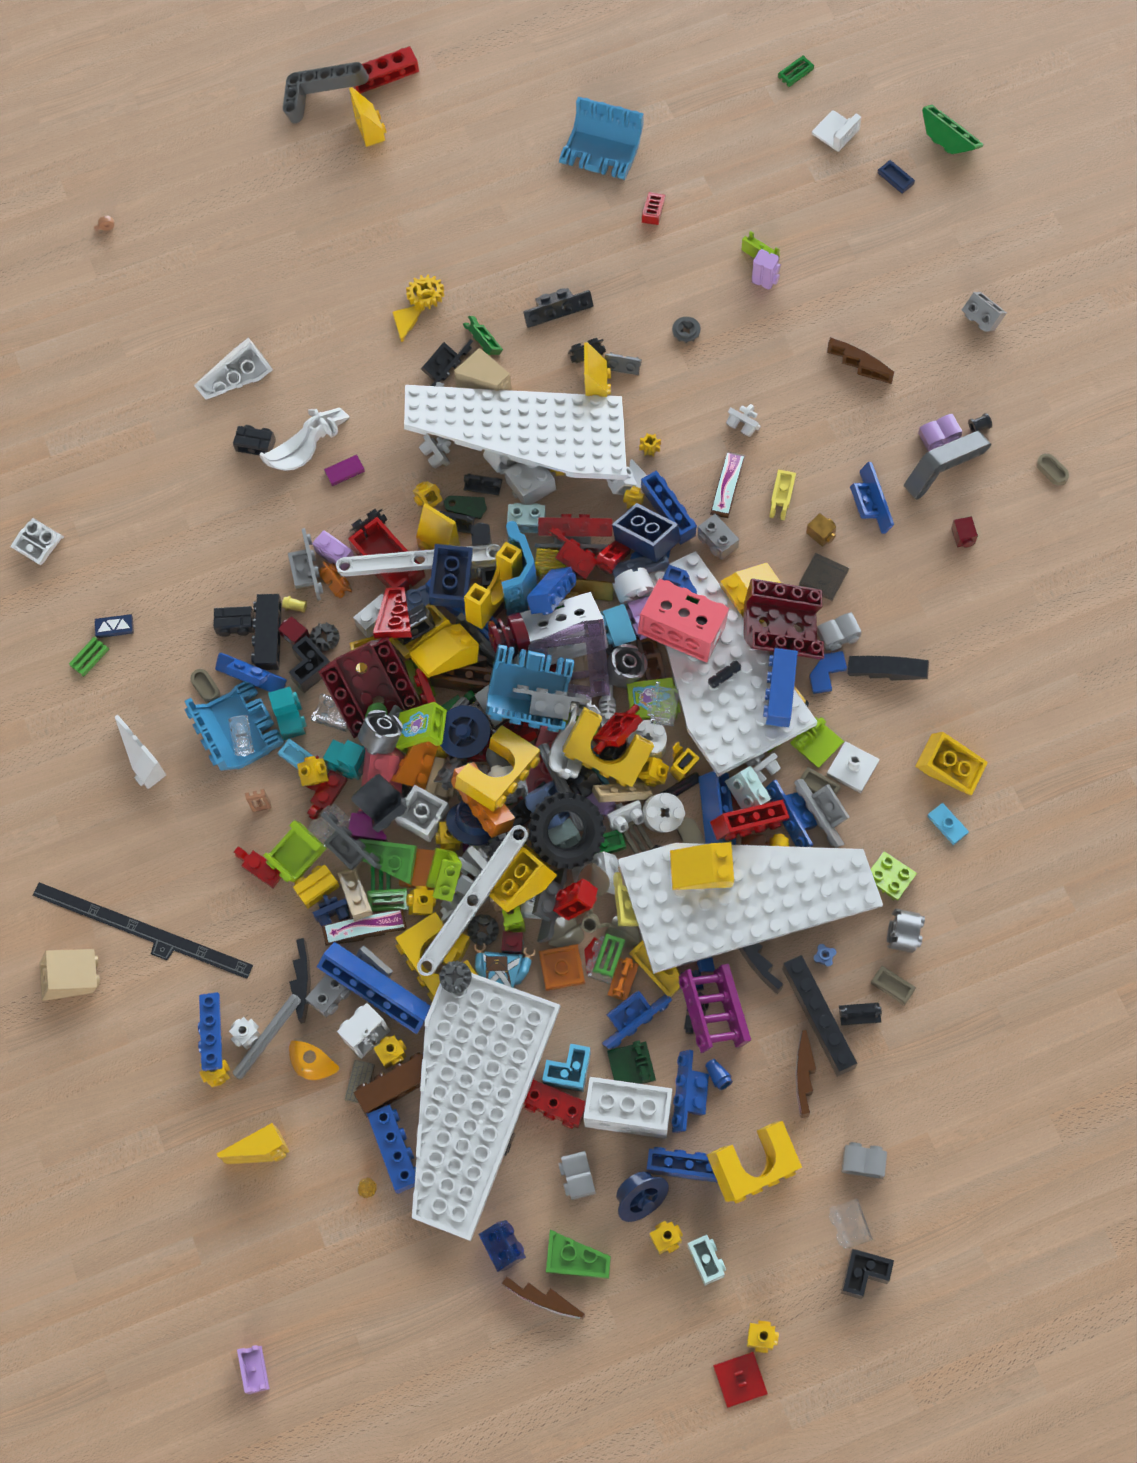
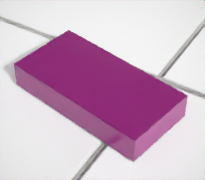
(344, 470)

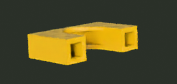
(482, 602)
(624, 768)
(494, 790)
(413, 944)
(780, 1162)

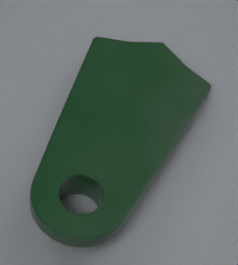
(466, 505)

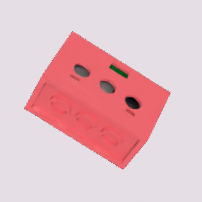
(683, 620)

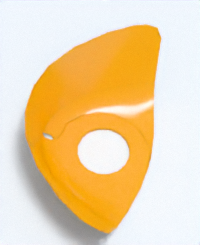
(319, 1069)

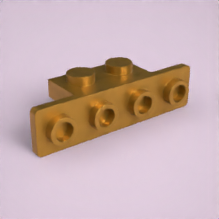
(599, 589)

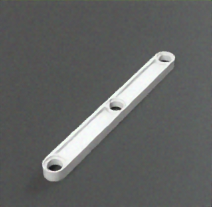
(405, 561)
(464, 912)

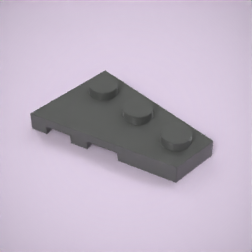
(485, 647)

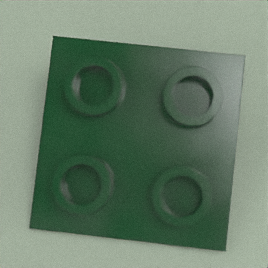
(632, 1063)

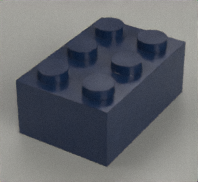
(646, 532)
(450, 575)

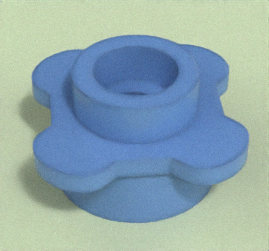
(827, 961)

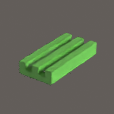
(84, 656)
(391, 892)
(597, 969)

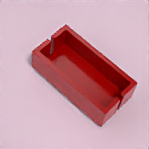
(382, 541)

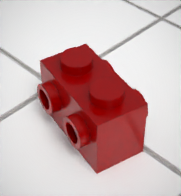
(575, 899)

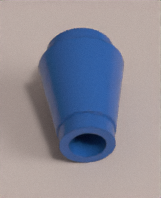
(719, 1076)

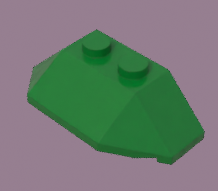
(947, 132)

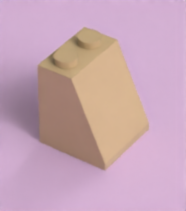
(482, 372)
(68, 973)

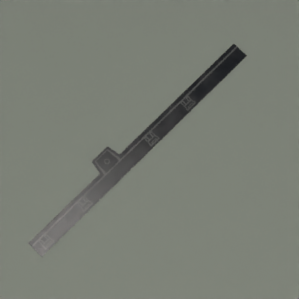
(163, 941)

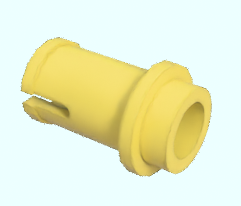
(294, 604)

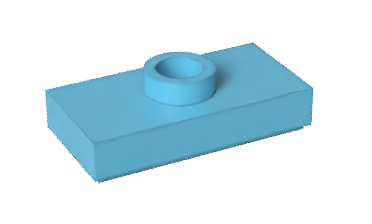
(293, 753)
(947, 824)

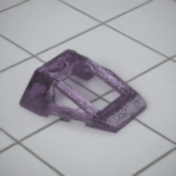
(596, 655)

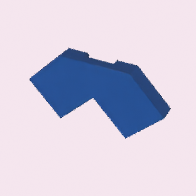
(679, 578)
(820, 676)

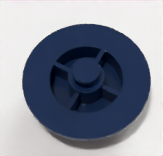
(465, 732)
(465, 826)
(640, 1196)

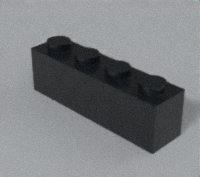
(267, 636)

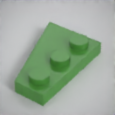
(394, 858)
(573, 1258)

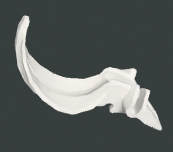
(301, 446)
(557, 761)

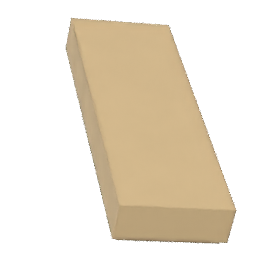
(617, 792)
(355, 894)

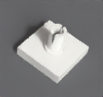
(853, 767)

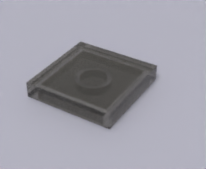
(824, 575)

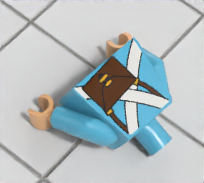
(502, 967)

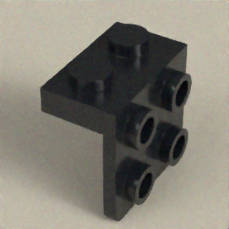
(380, 802)

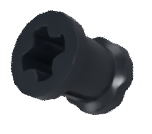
(980, 423)

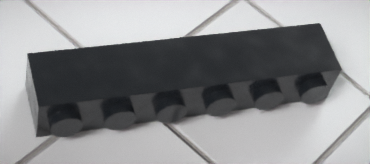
(819, 1015)

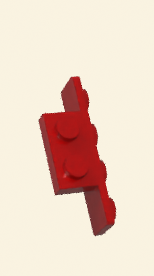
(581, 526)
(573, 556)

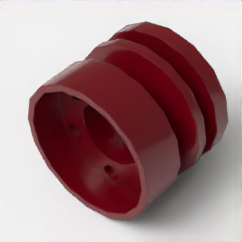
(509, 635)

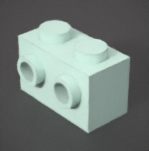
(526, 516)
(747, 788)
(705, 1259)

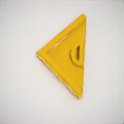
(406, 319)

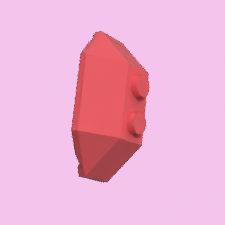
(382, 764)

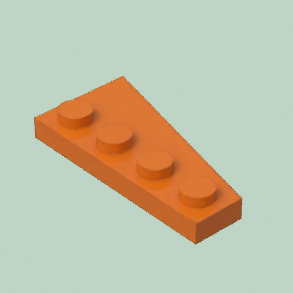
(416, 765)

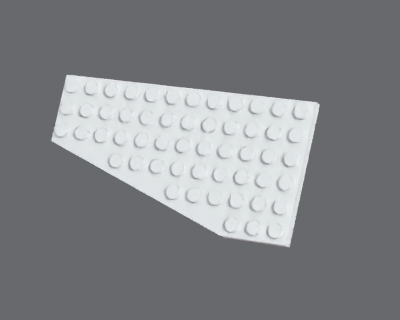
(533, 428)
(729, 718)
(771, 896)
(473, 1085)

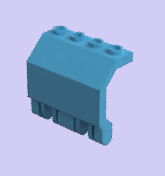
(603, 138)
(518, 588)
(514, 705)
(213, 724)

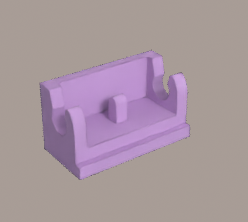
(253, 1369)

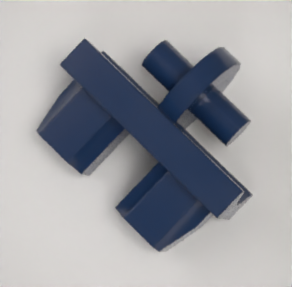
(330, 908)

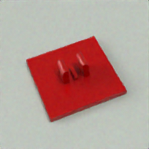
(740, 1379)

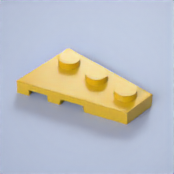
(666, 980)

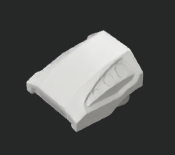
(34, 541)

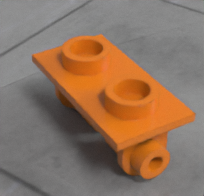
(339, 585)
(623, 979)

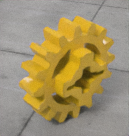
(425, 292)

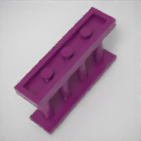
(731, 1003)

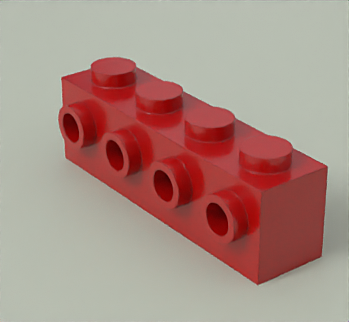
(750, 819)
(555, 1104)

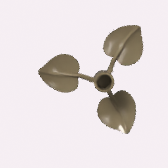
(570, 933)

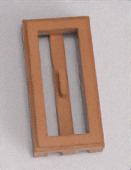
(257, 797)

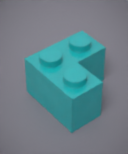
(286, 709)
(345, 758)

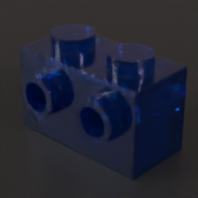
(502, 1245)

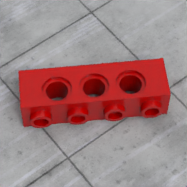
(389, 69)

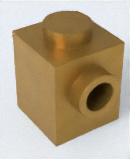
(821, 530)

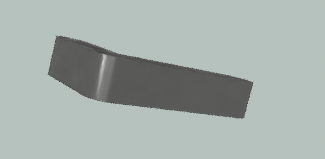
(319, 80)
(944, 458)

